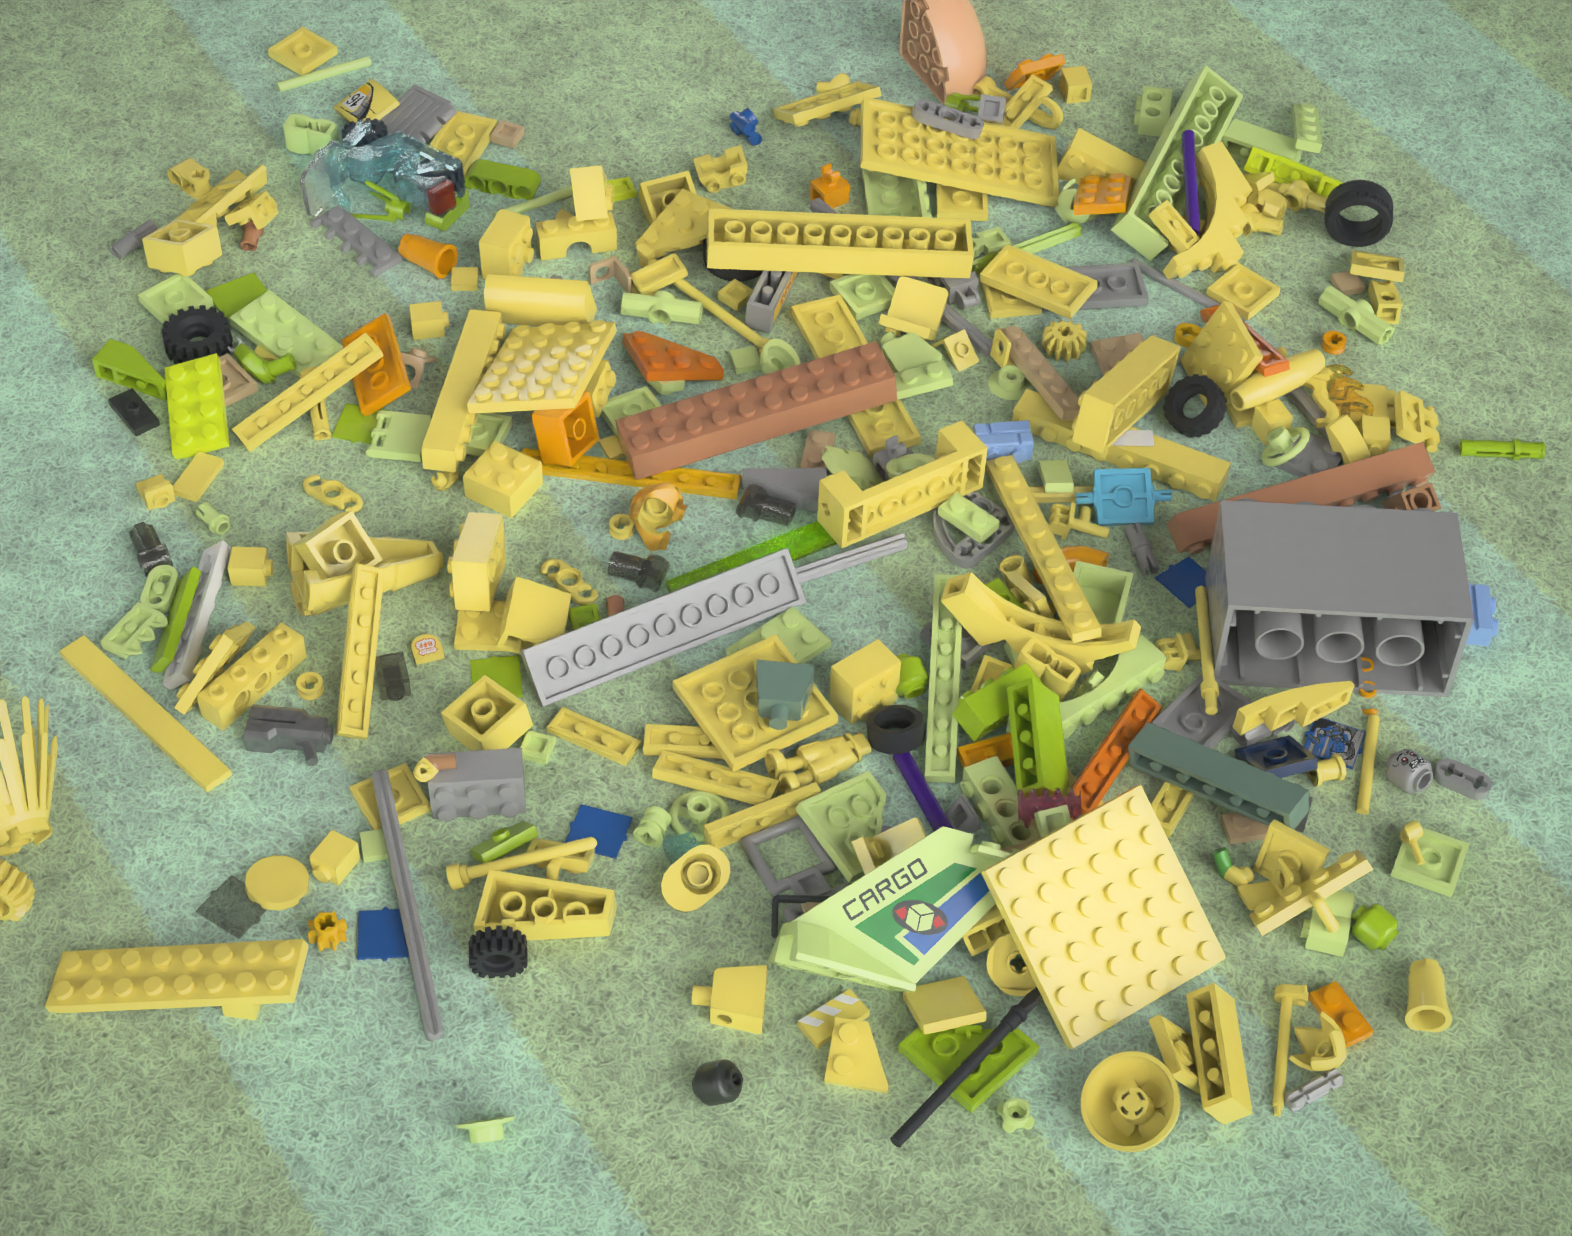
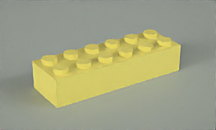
(1125, 393)

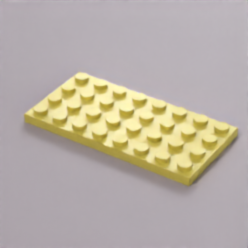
(998, 163)

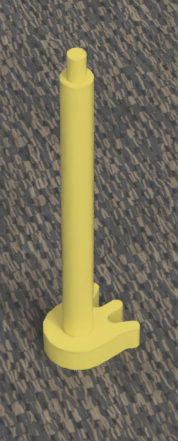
(1286, 995)

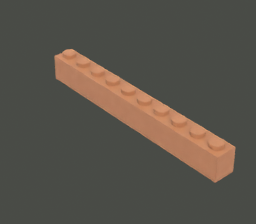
(1331, 487)

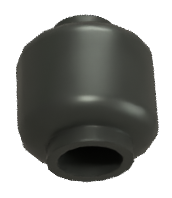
(717, 1082)

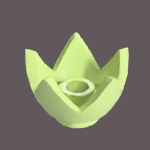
(1065, 205)

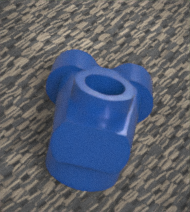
(745, 124)

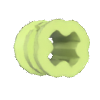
(652, 826)

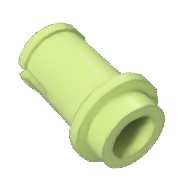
(217, 522)

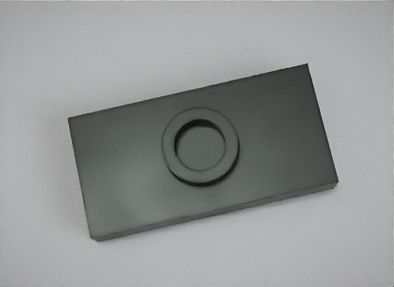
(134, 412)

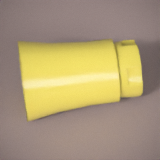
(1427, 997)

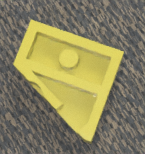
(854, 1057)

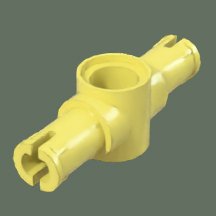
(1299, 195)
(1258, 222)

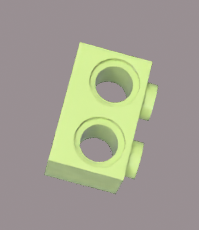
(1154, 110)

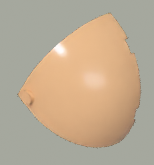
(943, 45)

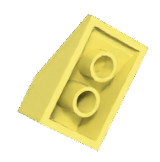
(658, 194)

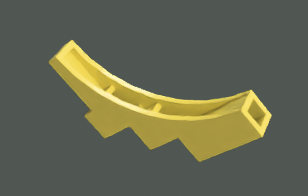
(1225, 194)
(993, 619)

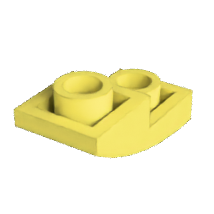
(1346, 438)

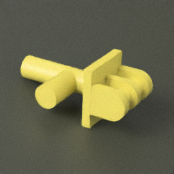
(1063, 520)
(1178, 651)

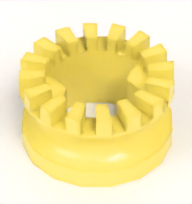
(614, 524)
(310, 677)

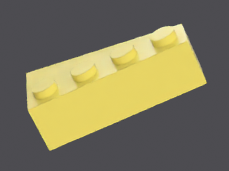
(591, 193)
(545, 907)

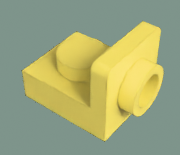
(156, 492)

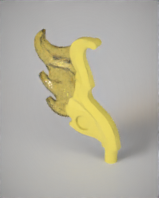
(1335, 392)

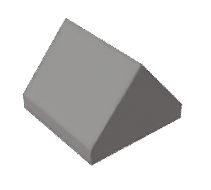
(962, 816)

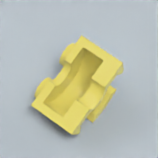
(722, 171)

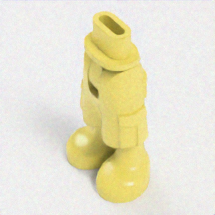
(818, 759)

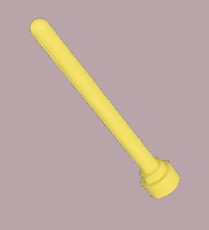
(460, 875)

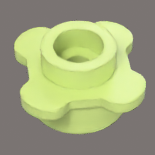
(1019, 1107)

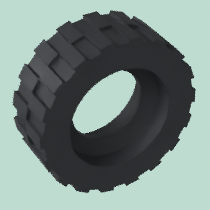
(1208, 418)

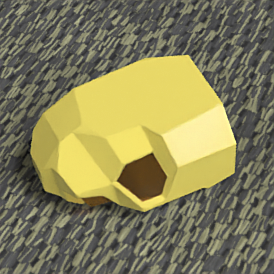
(1268, 203)

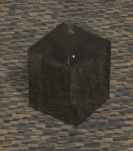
(392, 676)

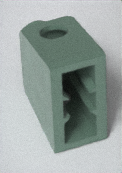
(783, 691)

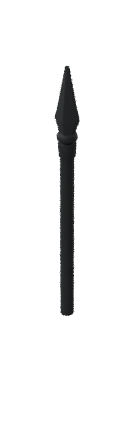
(1008, 1024)

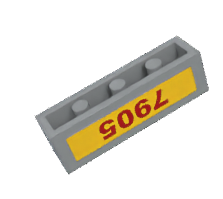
(768, 299)

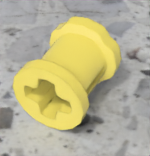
(1328, 770)

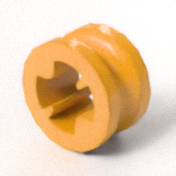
(1336, 336)

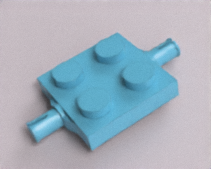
(1123, 496)

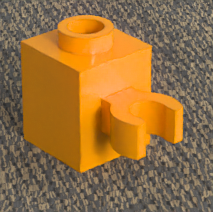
(830, 187)

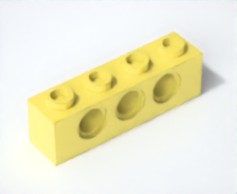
(251, 676)

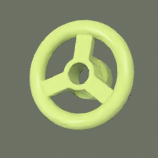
(1281, 442)
(699, 807)

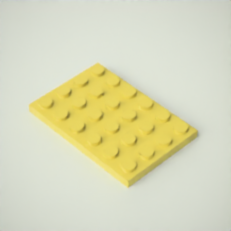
(542, 367)

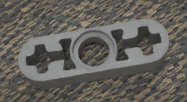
(934, 114)

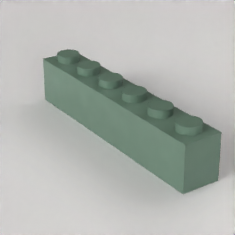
(1218, 777)

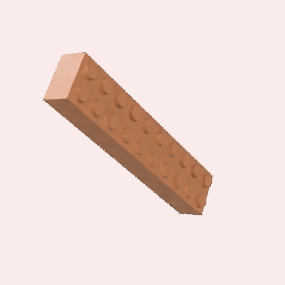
(756, 410)

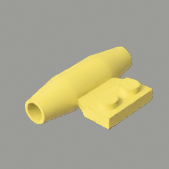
(1261, 390)

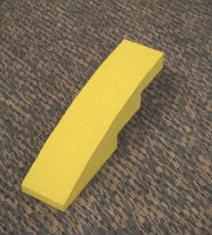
(1302, 704)

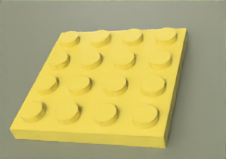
(726, 705)

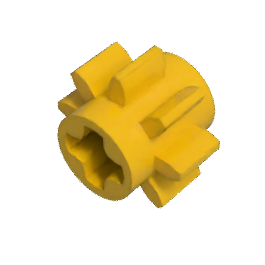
(327, 930)

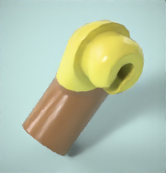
(432, 764)

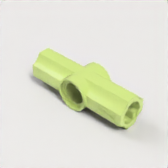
(661, 308)
(1356, 315)

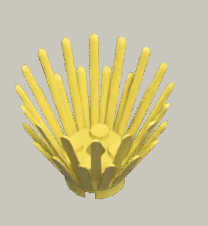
(22, 813)

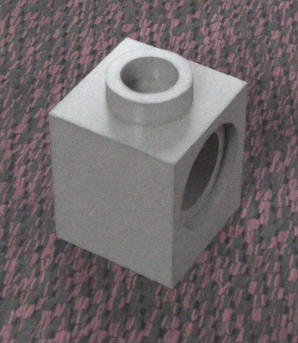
(992, 109)

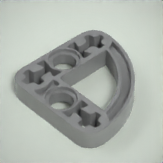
(980, 551)

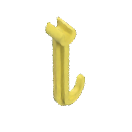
(988, 87)

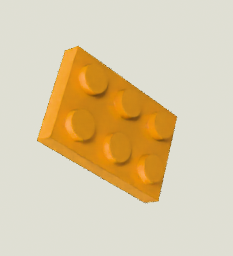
(1102, 194)

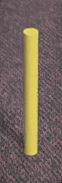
(1368, 765)

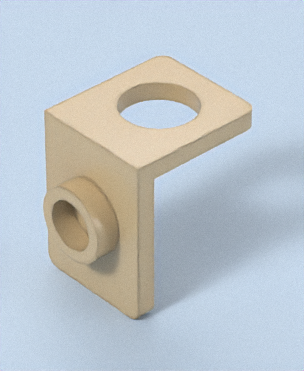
(615, 269)
(417, 359)

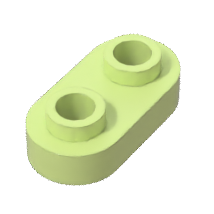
(157, 591)

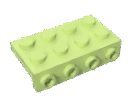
(894, 195)

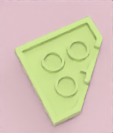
(843, 816)

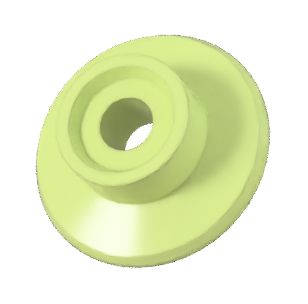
(1009, 383)
(486, 1129)

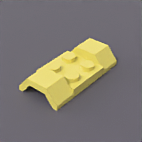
(227, 192)

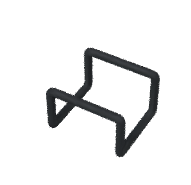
(789, 899)

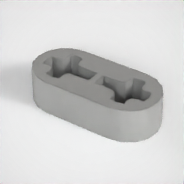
(1462, 779)

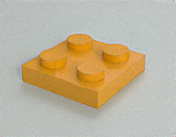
(1043, 68)

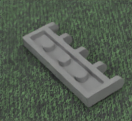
(359, 238)

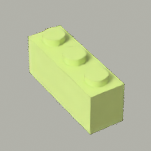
(1242, 136)

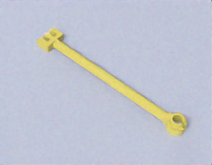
(647, 256)

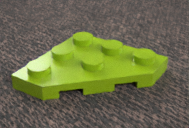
(944, 1051)

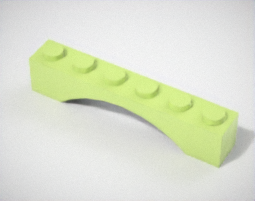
(1130, 673)

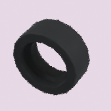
(895, 741)

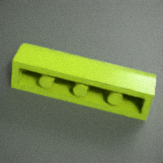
(1037, 738)

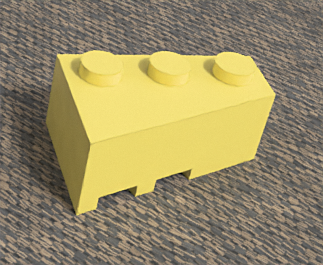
(1093, 156)

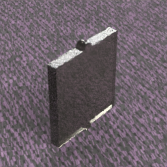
(231, 908)

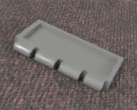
(419, 114)

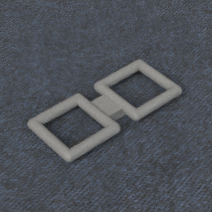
(802, 883)

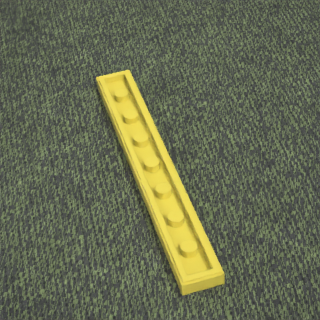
(146, 713)

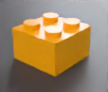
(566, 433)

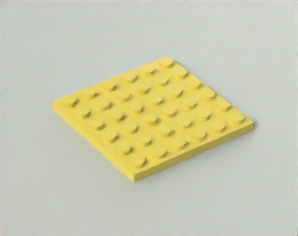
(1103, 916)

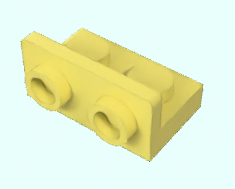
(259, 208)

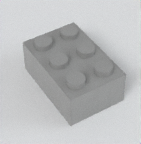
(480, 785)

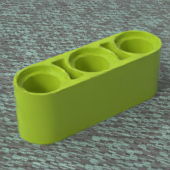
(502, 179)

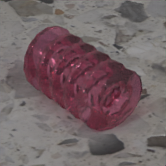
(1029, 805)

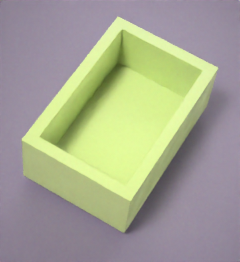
(1105, 591)

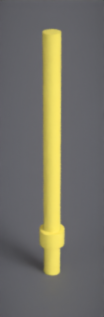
(1209, 686)

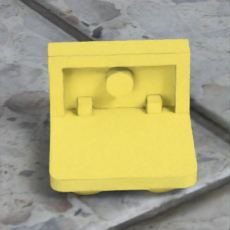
(915, 309)

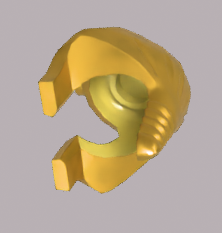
(656, 508)

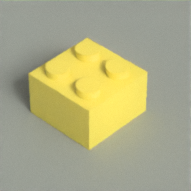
(506, 245)
(182, 247)
(503, 479)
(337, 547)
(864, 682)
(487, 717)

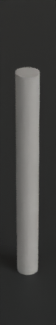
(1175, 285)

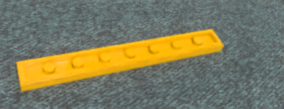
(619, 472)

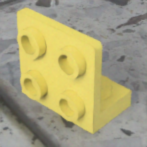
(885, 845)

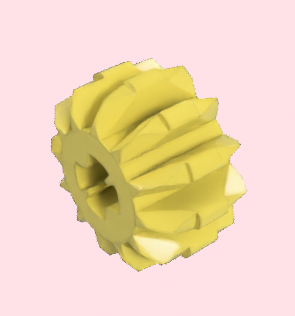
(1064, 340)

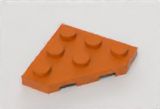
(669, 361)

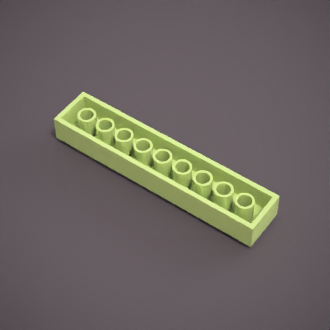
(1203, 108)

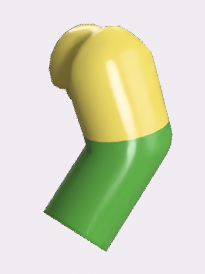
(1230, 872)

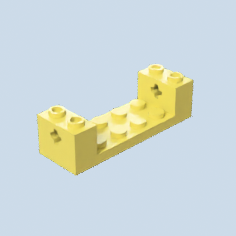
(857, 514)

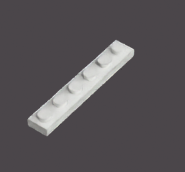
(189, 648)

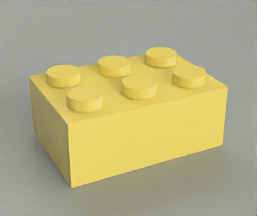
(477, 561)

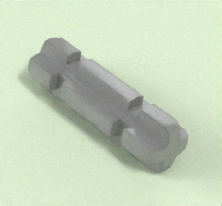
(1313, 1089)

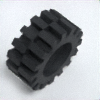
(498, 952)

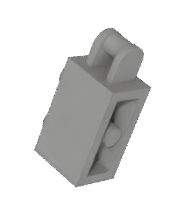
(961, 290)

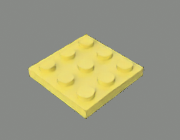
(1223, 351)

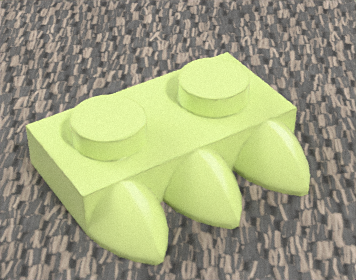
(132, 630)

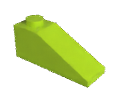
(127, 367)

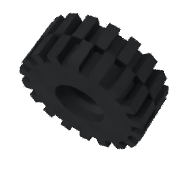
(196, 324)

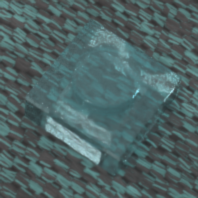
(679, 845)

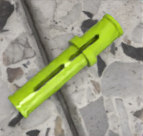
(1510, 449)

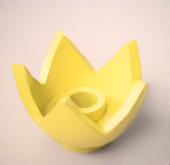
(1322, 1047)

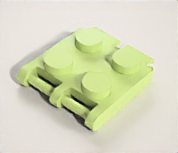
(400, 437)
(854, 464)

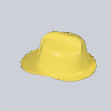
(695, 878)

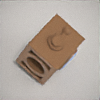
(1413, 498)

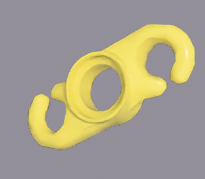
(319, 492)
(564, 572)

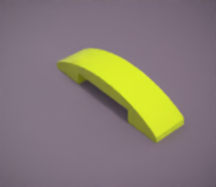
(1288, 170)

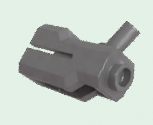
(287, 728)

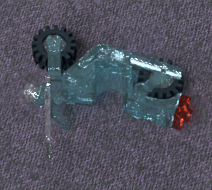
(367, 153)

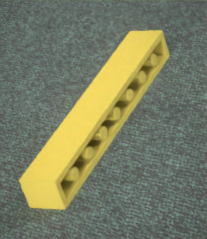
(451, 420)
(1167, 460)

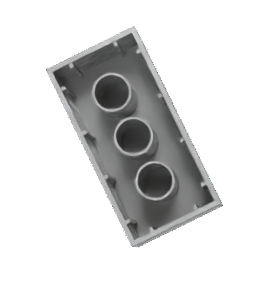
(1320, 586)

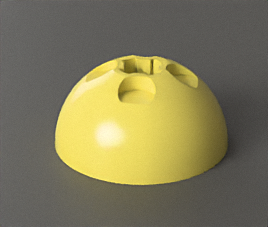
(1115, 1095)

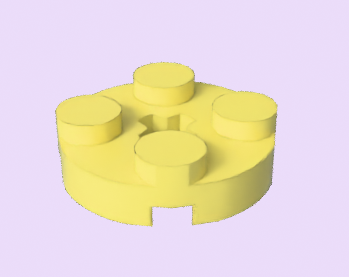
(1002, 972)

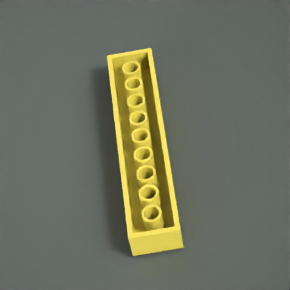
(839, 243)

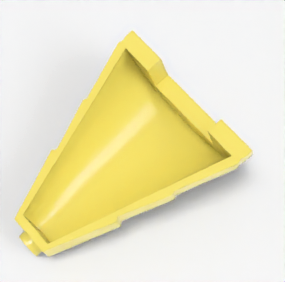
(411, 564)

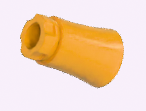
(429, 254)

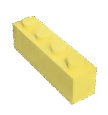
(1219, 1054)

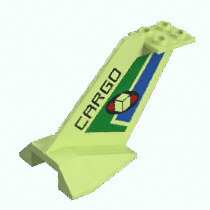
(896, 917)

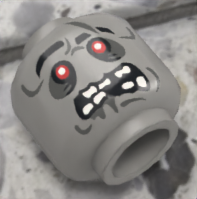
(1409, 771)

